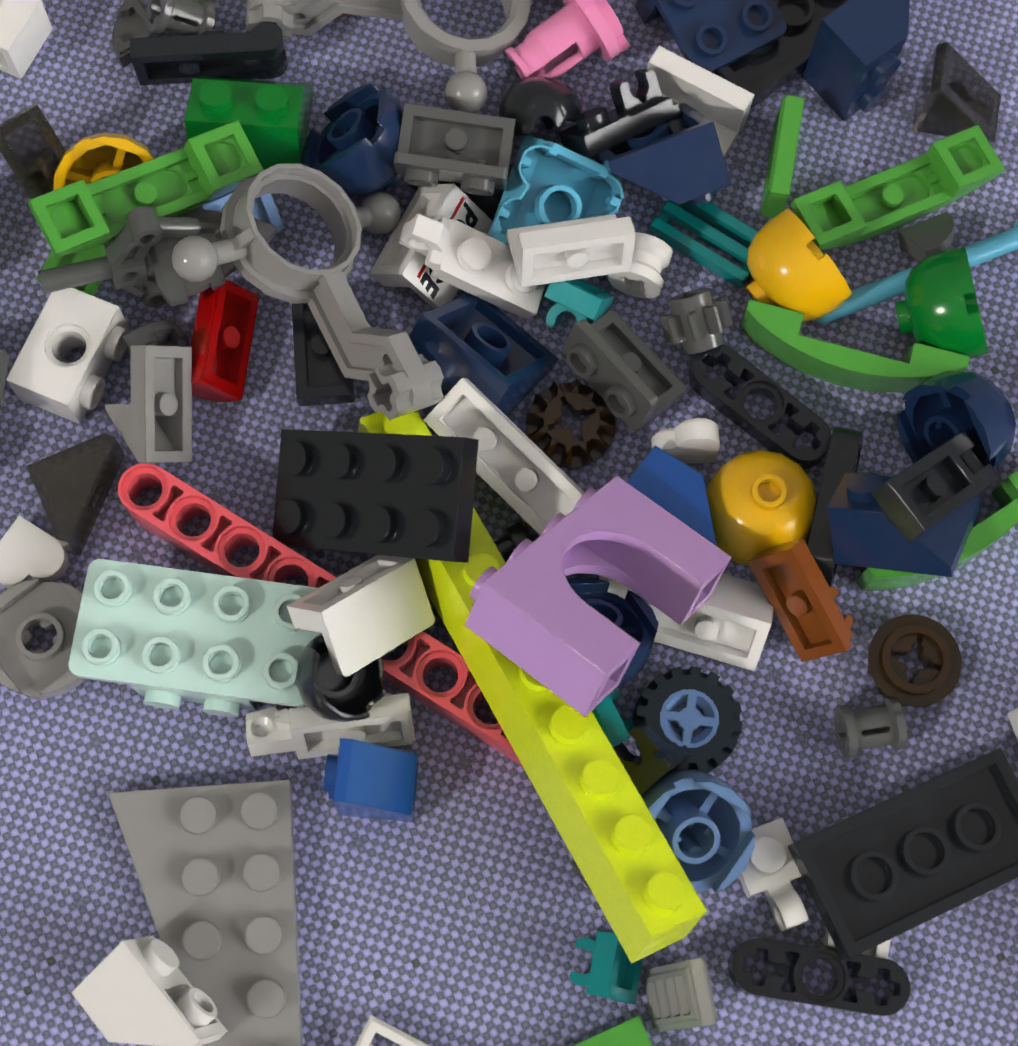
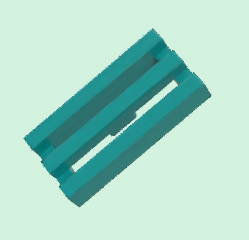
(696, 251)

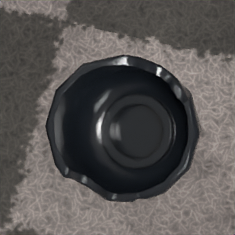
(542, 99)
(335, 695)

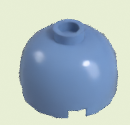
(703, 826)

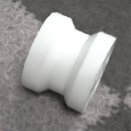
(648, 260)

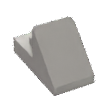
(160, 411)

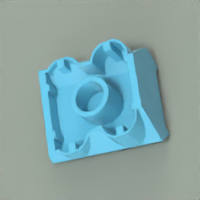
(552, 187)

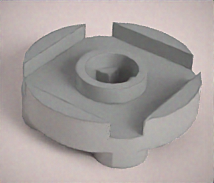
(23, 608)

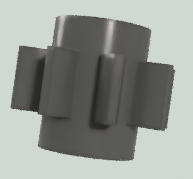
(696, 321)

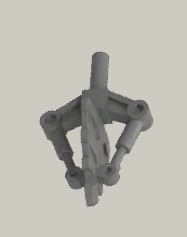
(142, 257)

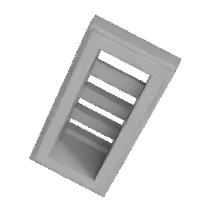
(680, 995)

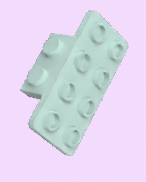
(189, 636)

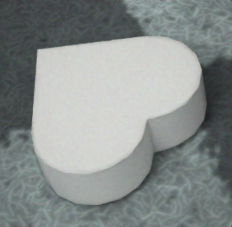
(690, 441)
(30, 555)

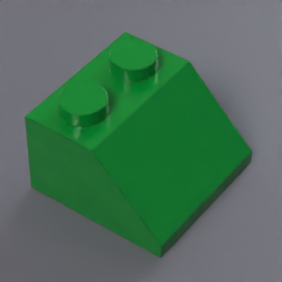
(269, 111)

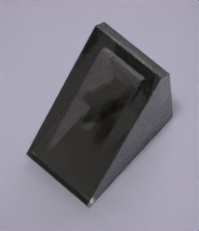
(954, 97)
(30, 151)
(76, 486)

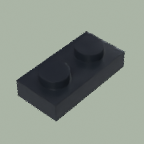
(316, 370)

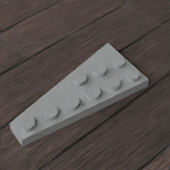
(224, 897)

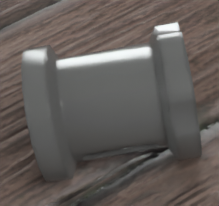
(180, 16)
(870, 727)

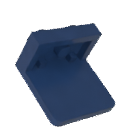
(716, 30)

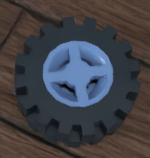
(691, 702)

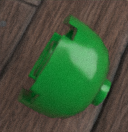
(943, 305)

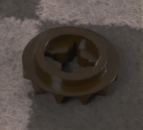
(560, 444)
(935, 648)

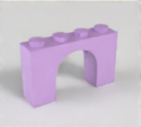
(555, 635)

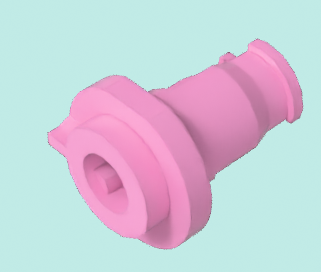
(569, 39)

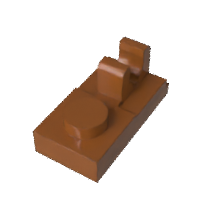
(802, 600)

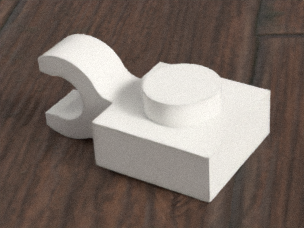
(772, 871)

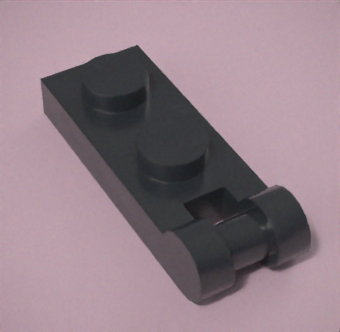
(212, 54)
(934, 486)

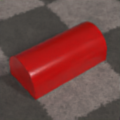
(222, 342)

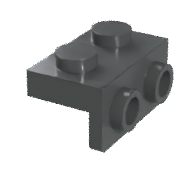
(454, 149)
(622, 370)

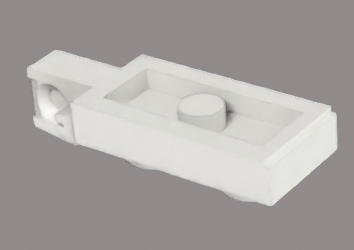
(471, 263)
(312, 736)

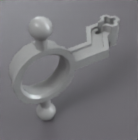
(463, 91)
(385, 357)

